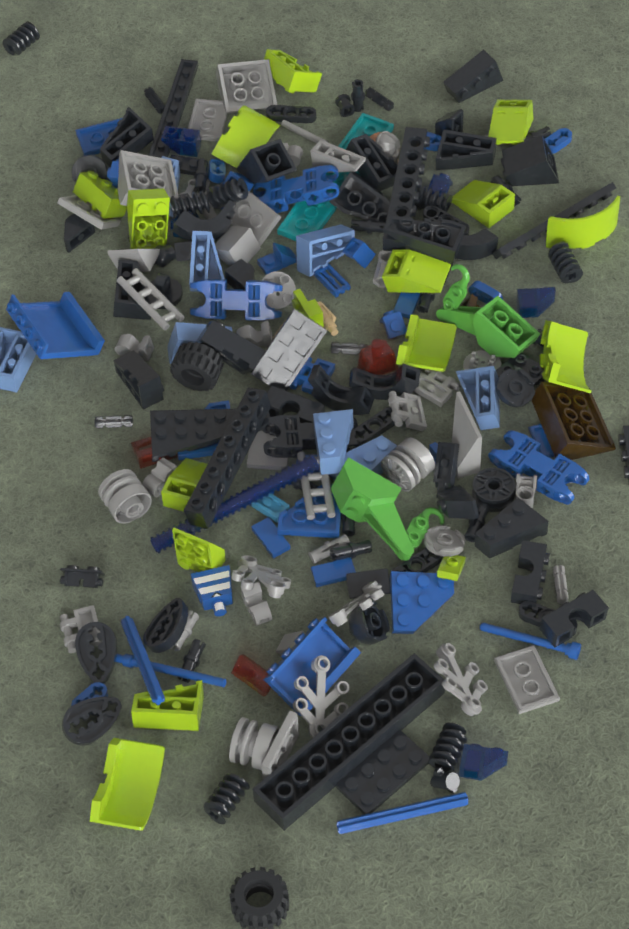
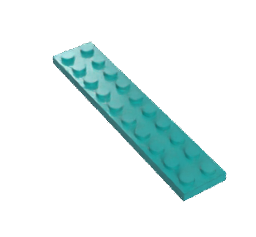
(311, 218)

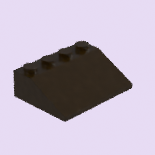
(571, 421)

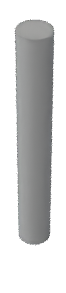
(301, 132)

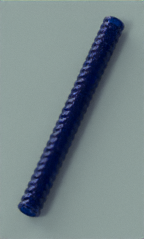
(243, 499)

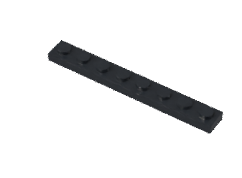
(174, 105)
(534, 233)

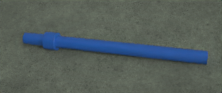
(129, 661)

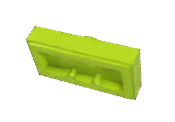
(451, 567)

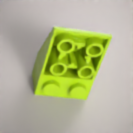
(511, 121)
(485, 201)
(147, 218)
(414, 273)
(182, 484)
(196, 553)

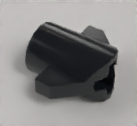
(445, 780)

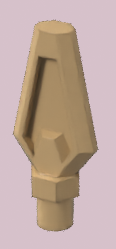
(328, 319)

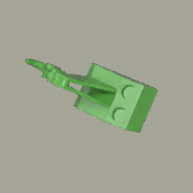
(495, 325)
(371, 499)

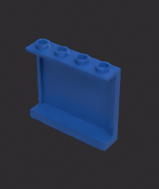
(56, 327)

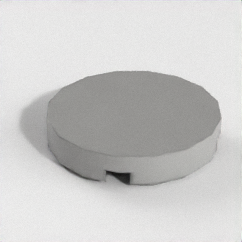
(444, 541)

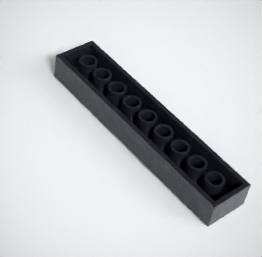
(348, 741)

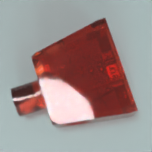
(377, 358)

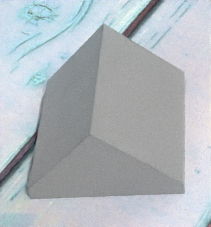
(236, 245)
(145, 257)

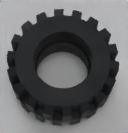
(196, 366)
(256, 882)

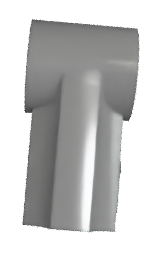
(383, 258)

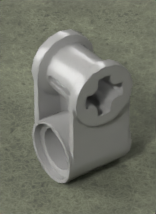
(526, 488)

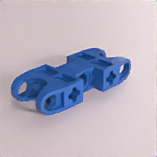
(299, 188)
(221, 299)
(550, 473)

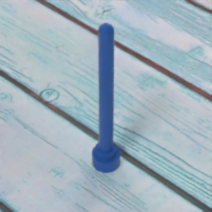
(570, 649)

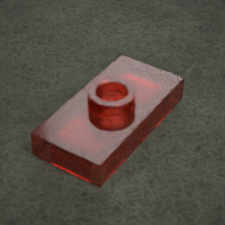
(251, 674)

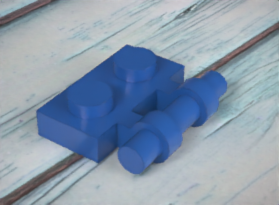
(302, 379)

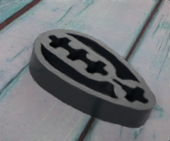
(166, 626)
(85, 649)
(96, 730)

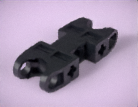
(293, 436)

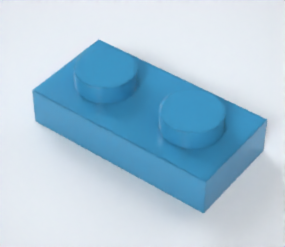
(271, 506)

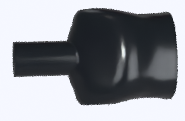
(165, 255)

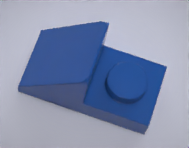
(280, 258)

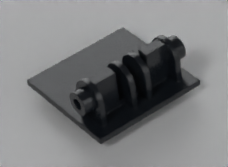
(526, 364)

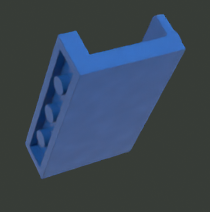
(297, 662)

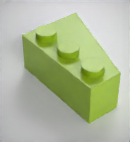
(291, 74)
(100, 194)
(178, 712)

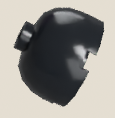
(368, 625)

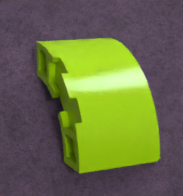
(246, 132)
(583, 231)
(427, 344)
(564, 355)
(130, 784)

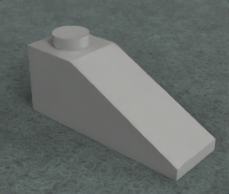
(329, 154)

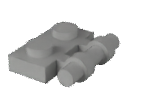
(435, 391)
(412, 410)
(82, 617)

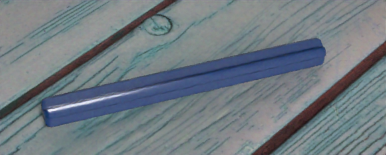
(142, 660)
(402, 812)

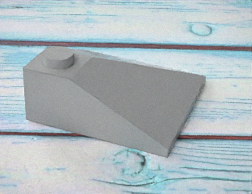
(246, 84)
(144, 172)
(468, 436)

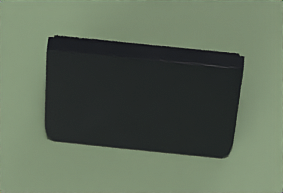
(358, 580)

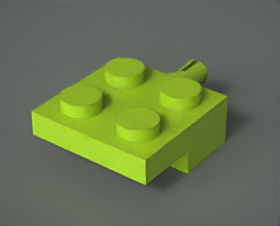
(308, 308)

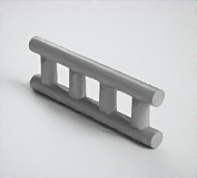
(150, 308)
(308, 493)

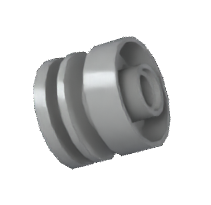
(408, 464)
(124, 496)
(250, 742)

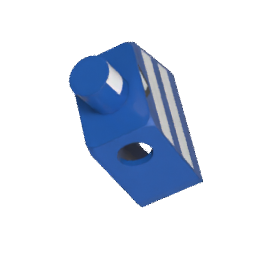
(214, 589)

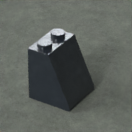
(267, 163)
(529, 163)

